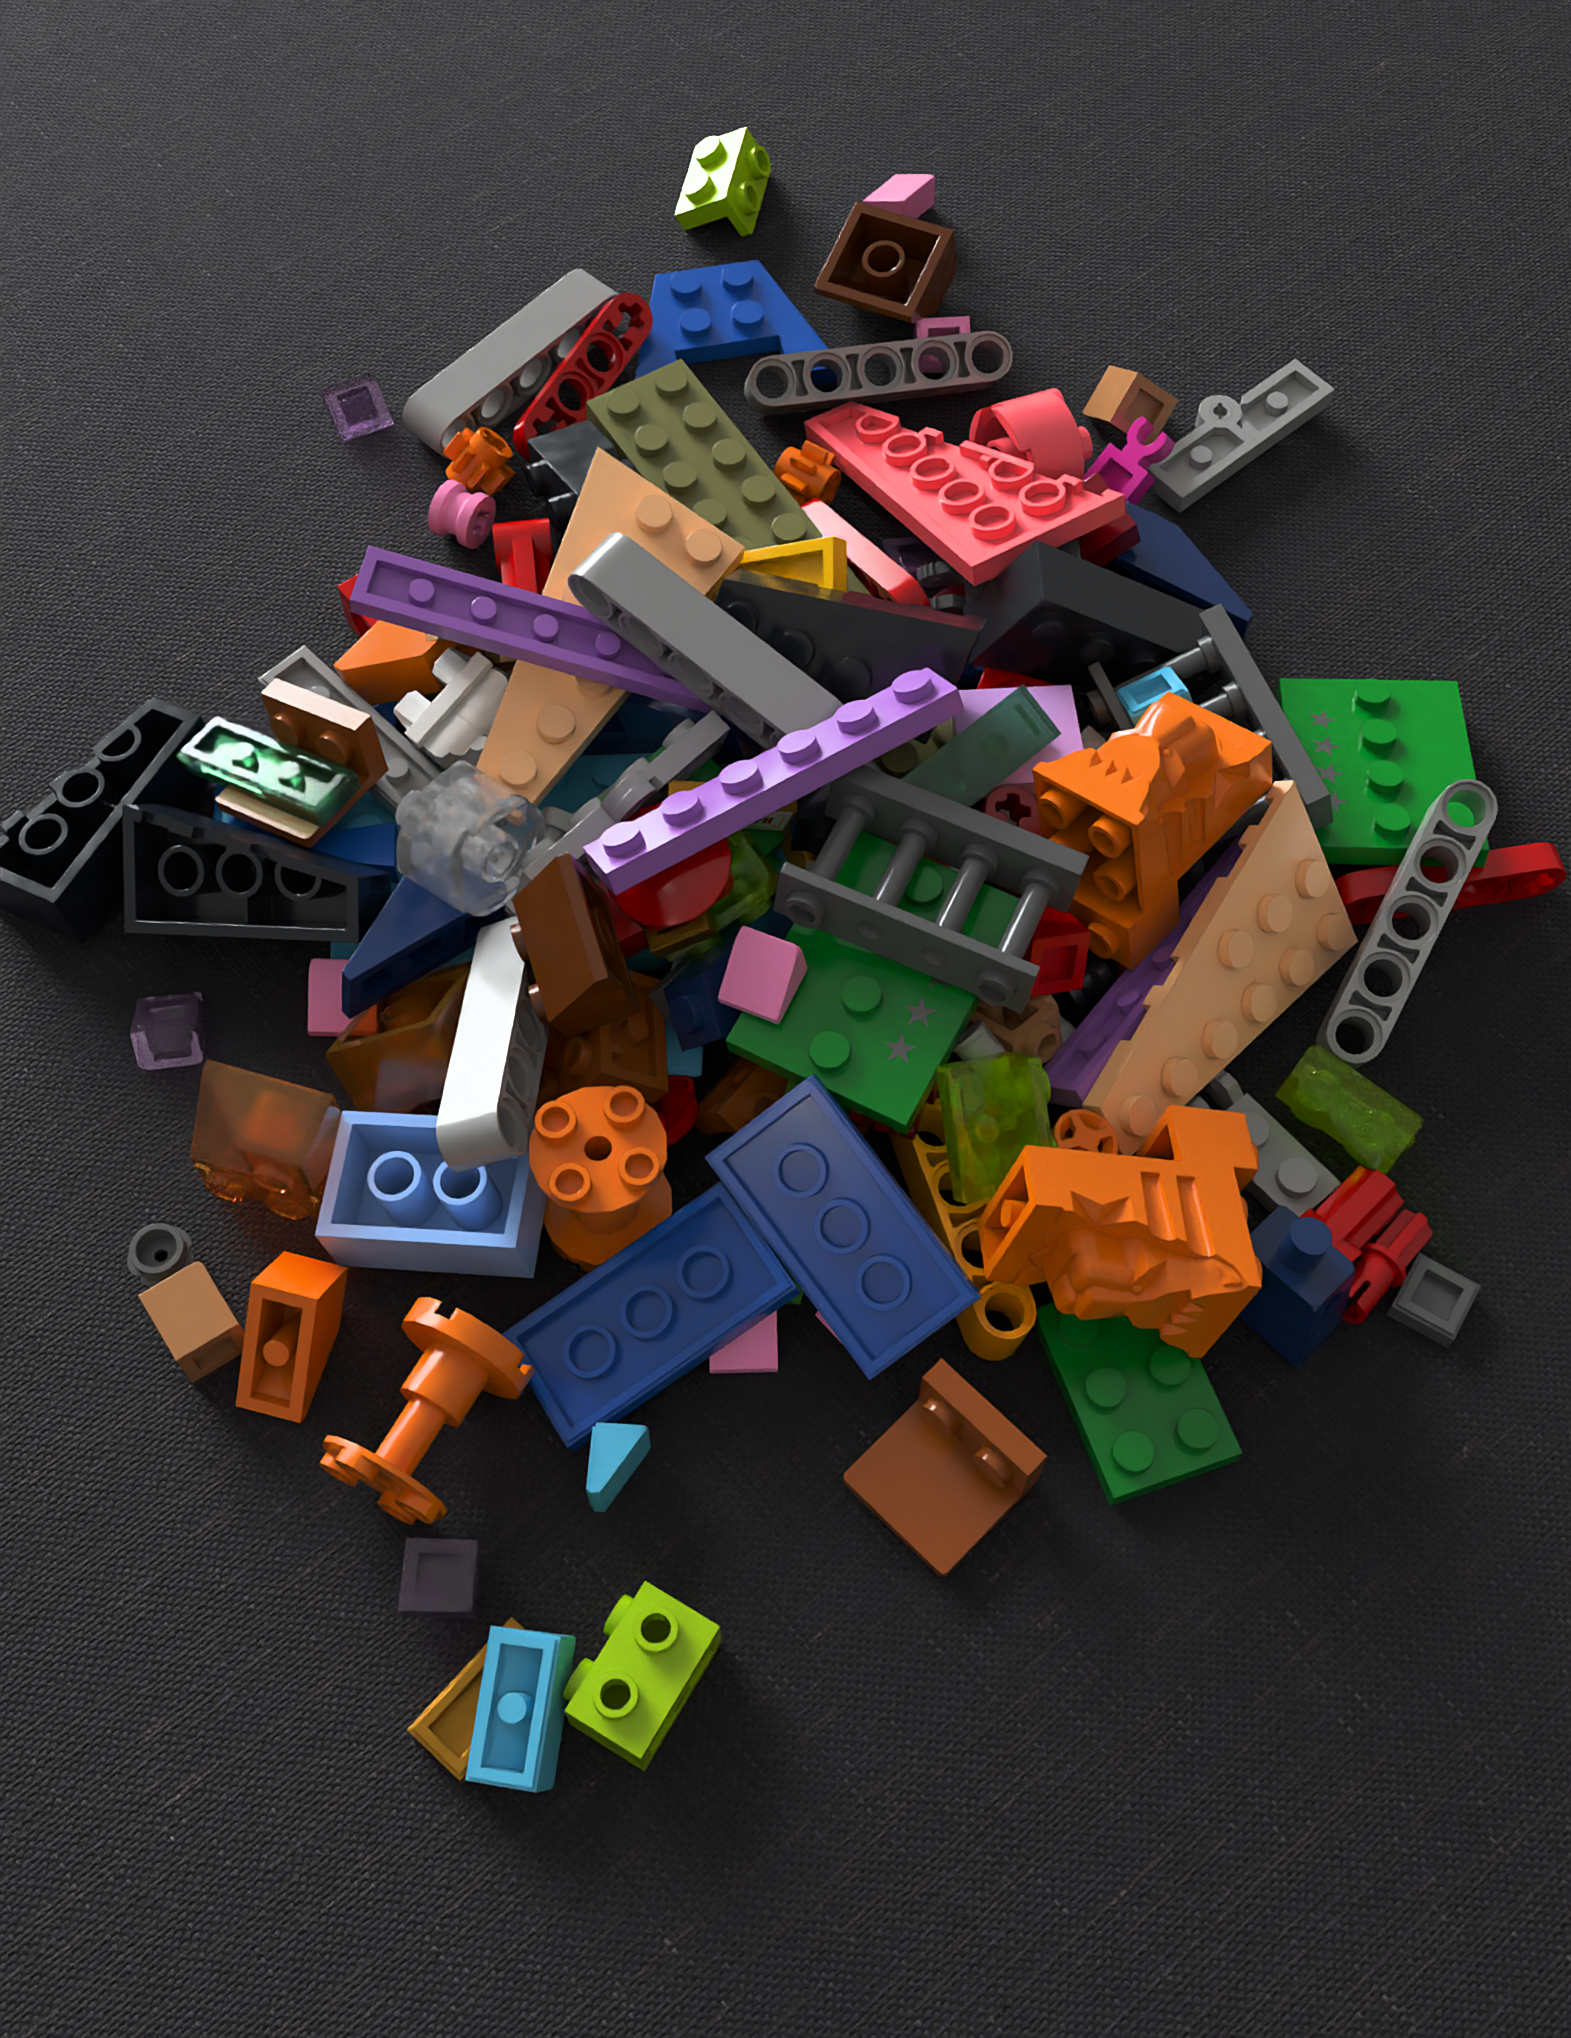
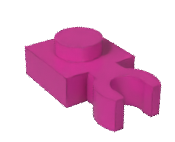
(1126, 469)

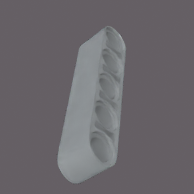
(898, 356)
(507, 363)
(698, 642)
(1422, 899)
(494, 1059)

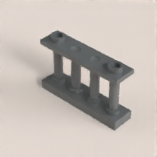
(1243, 696)
(956, 837)

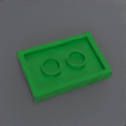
(1135, 1403)

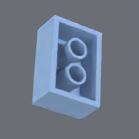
(404, 1209)

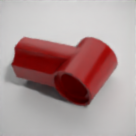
(524, 553)
(1358, 1210)

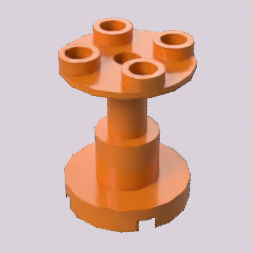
(602, 1171)
(456, 1365)

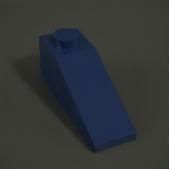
(1176, 567)
(405, 943)

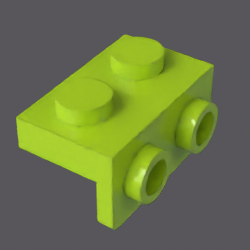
(725, 181)

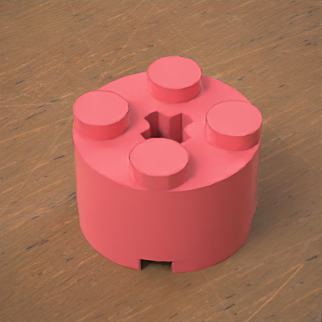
(1037, 431)

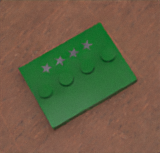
(1382, 758)
(866, 1019)

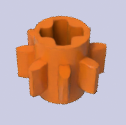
(479, 461)
(808, 473)

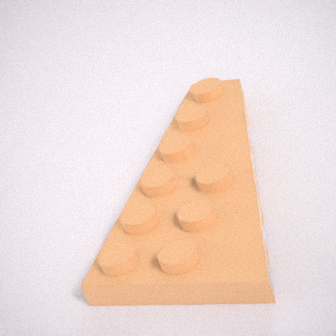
(555, 715)
(1236, 970)

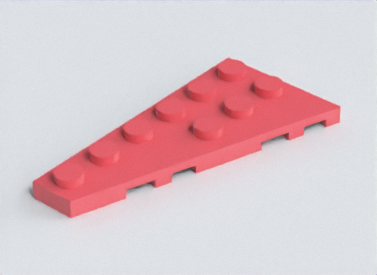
(963, 500)

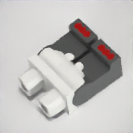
(461, 715)

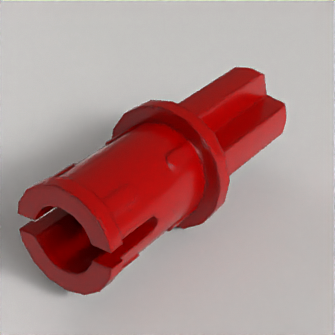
(1386, 1262)

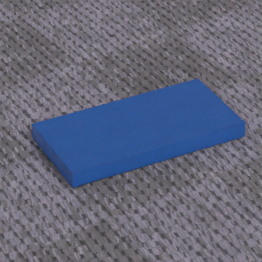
(843, 1226)
(650, 1314)

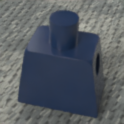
(1301, 1284)

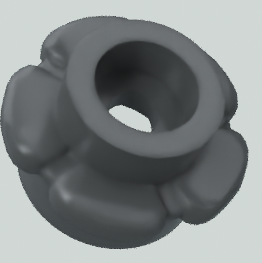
(149, 1243)

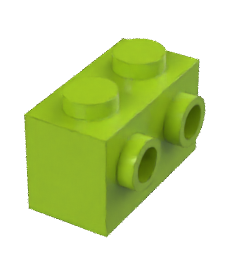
(641, 1674)

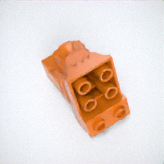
(1147, 815)
(1135, 1233)

